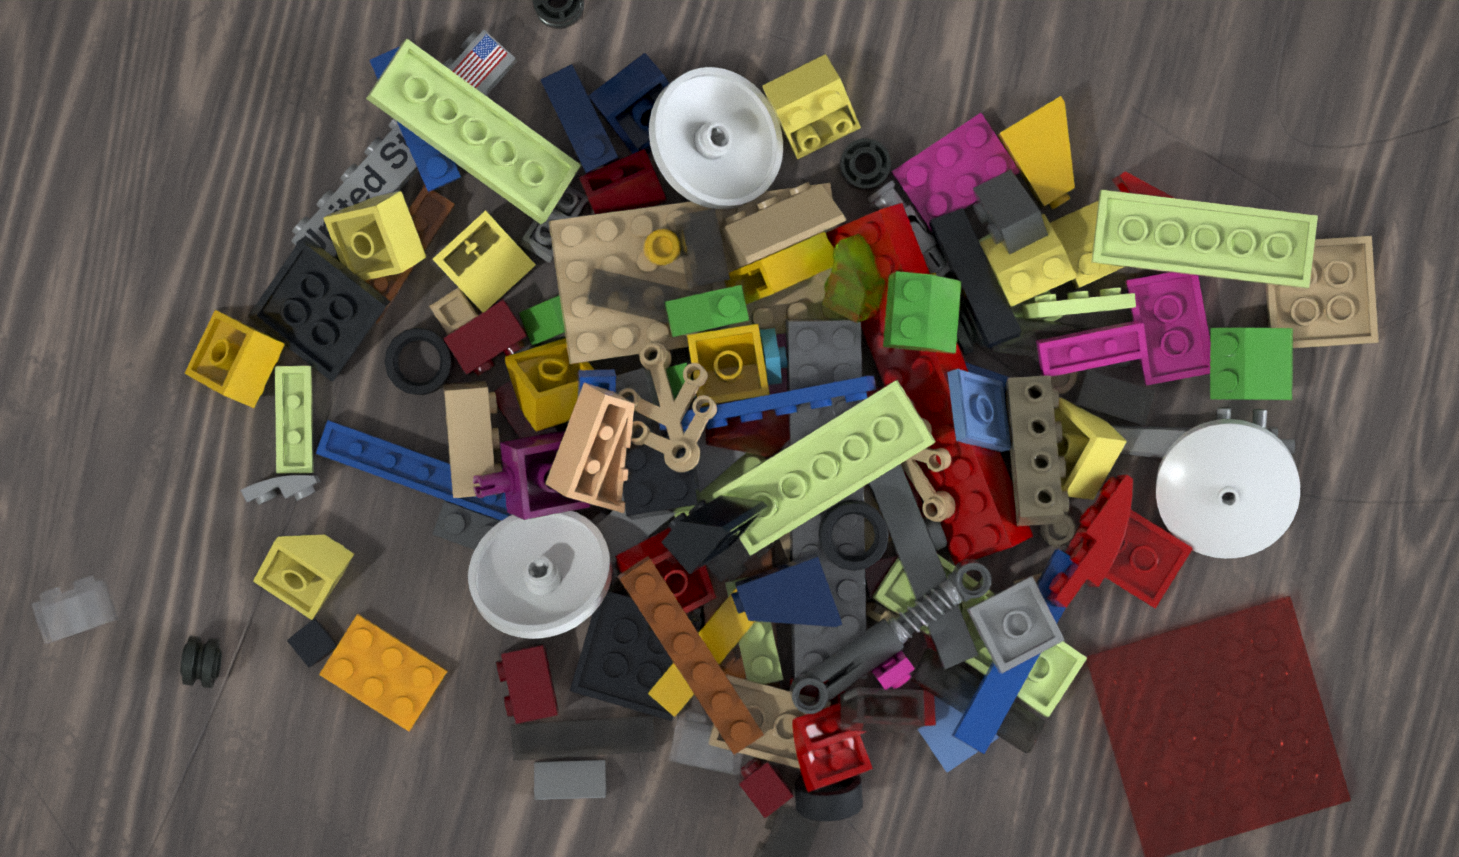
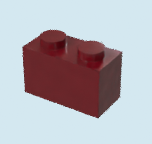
(623, 185)
(486, 338)
(528, 683)
(764, 785)

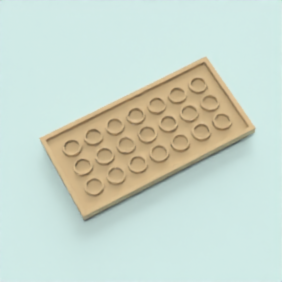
(616, 245)

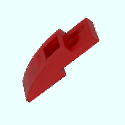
(1104, 531)

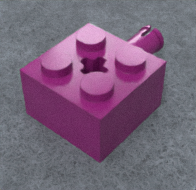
(524, 476)

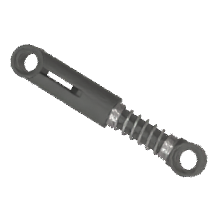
(885, 639)

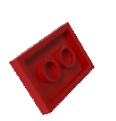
(1145, 560)

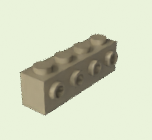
(1035, 450)

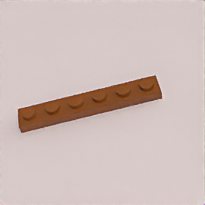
(690, 655)

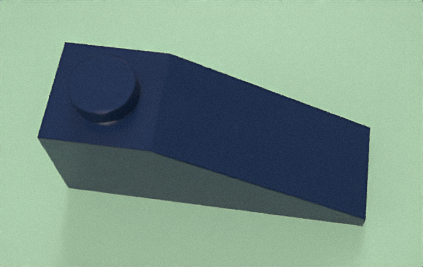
(579, 119)

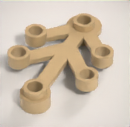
(671, 411)
(942, 499)

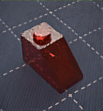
(754, 437)

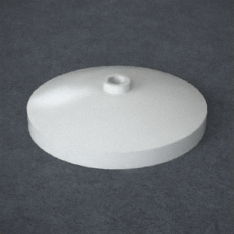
(715, 138)
(1224, 459)
(540, 574)

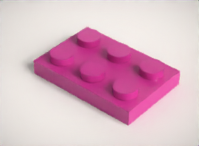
(948, 170)
(1173, 326)

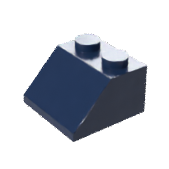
(629, 100)

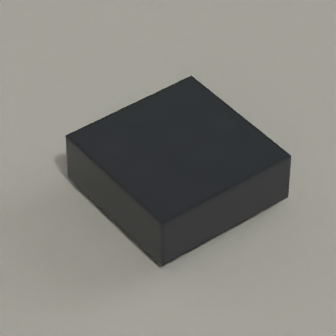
(312, 642)

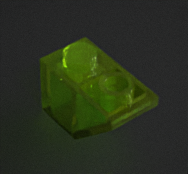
(854, 281)

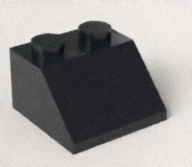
(710, 529)

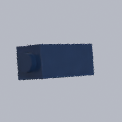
(789, 595)

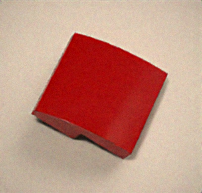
(826, 751)

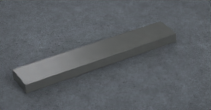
(920, 563)

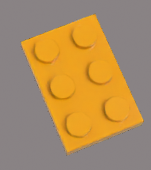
(383, 672)

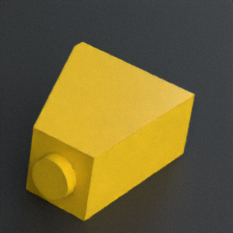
(1043, 153)
(783, 268)

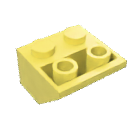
(811, 106)
(484, 261)

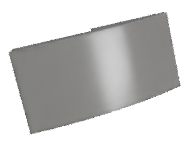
(538, 236)
(292, 485)

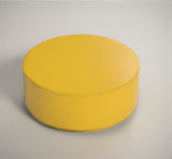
(662, 247)

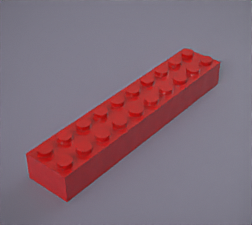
(977, 476)

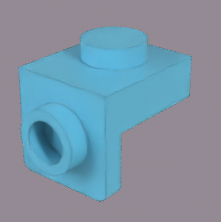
(774, 356)

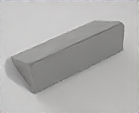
(569, 779)

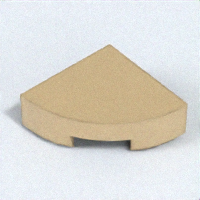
(879, 612)

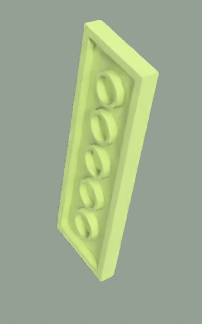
(473, 131)
(1204, 239)
(830, 464)
(1051, 671)

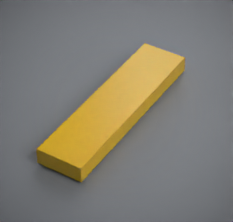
(720, 636)

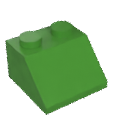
(922, 312)
(1251, 363)

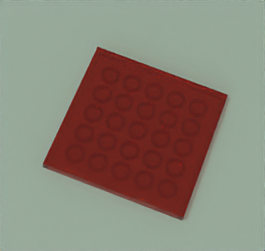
(1217, 728)

